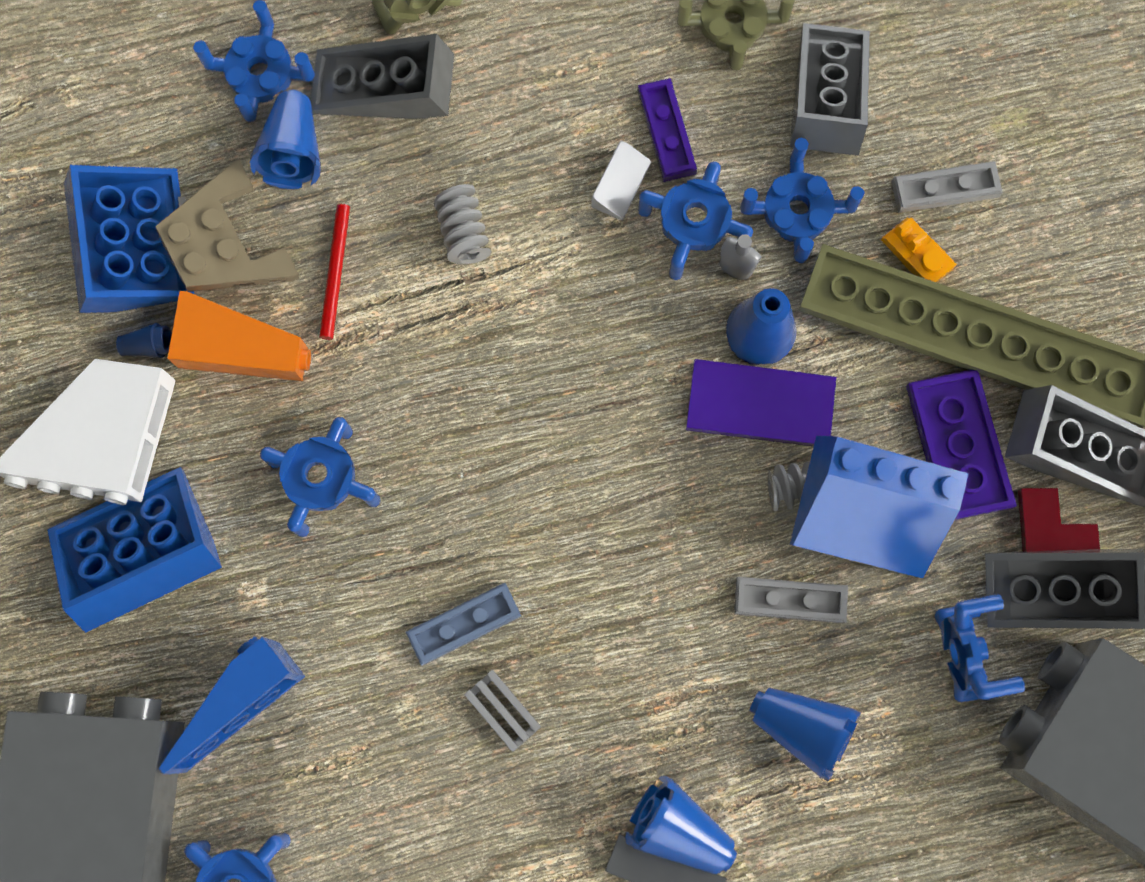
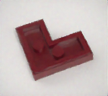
(1042, 524)

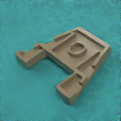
(206, 244)

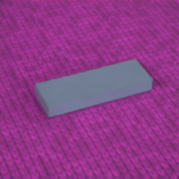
(463, 624)

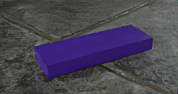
(667, 130)

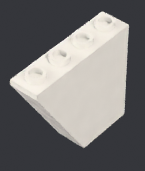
(95, 435)

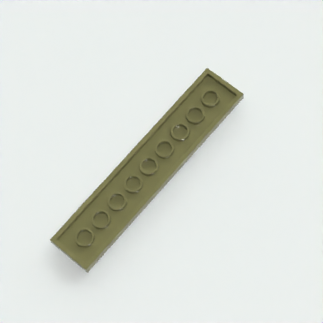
(974, 333)

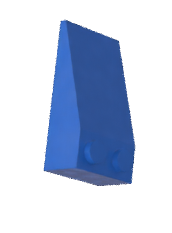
(241, 693)

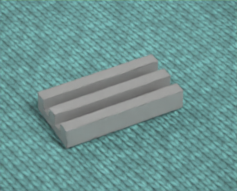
(482, 686)

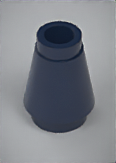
(145, 342)

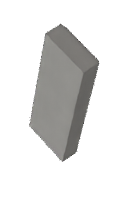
(946, 187)
(791, 600)

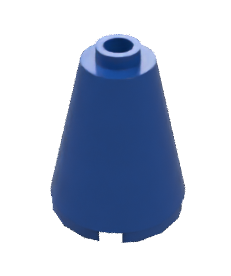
(288, 144)
(762, 328)
(806, 727)
(679, 830)

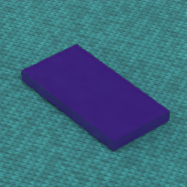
(760, 403)
(961, 435)

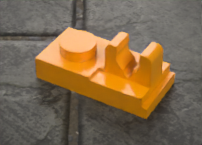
(918, 251)

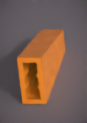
(232, 343)

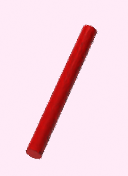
(334, 272)

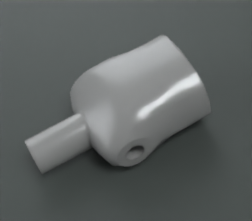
(738, 257)

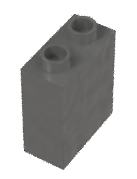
(1087, 741)
(86, 792)

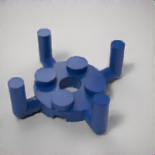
(253, 50)
(806, 188)
(686, 233)
(333, 489)
(969, 651)
(236, 863)

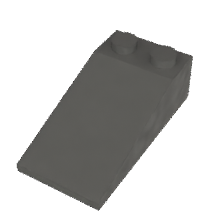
(384, 79)
(832, 89)
(1079, 444)
(1068, 589)

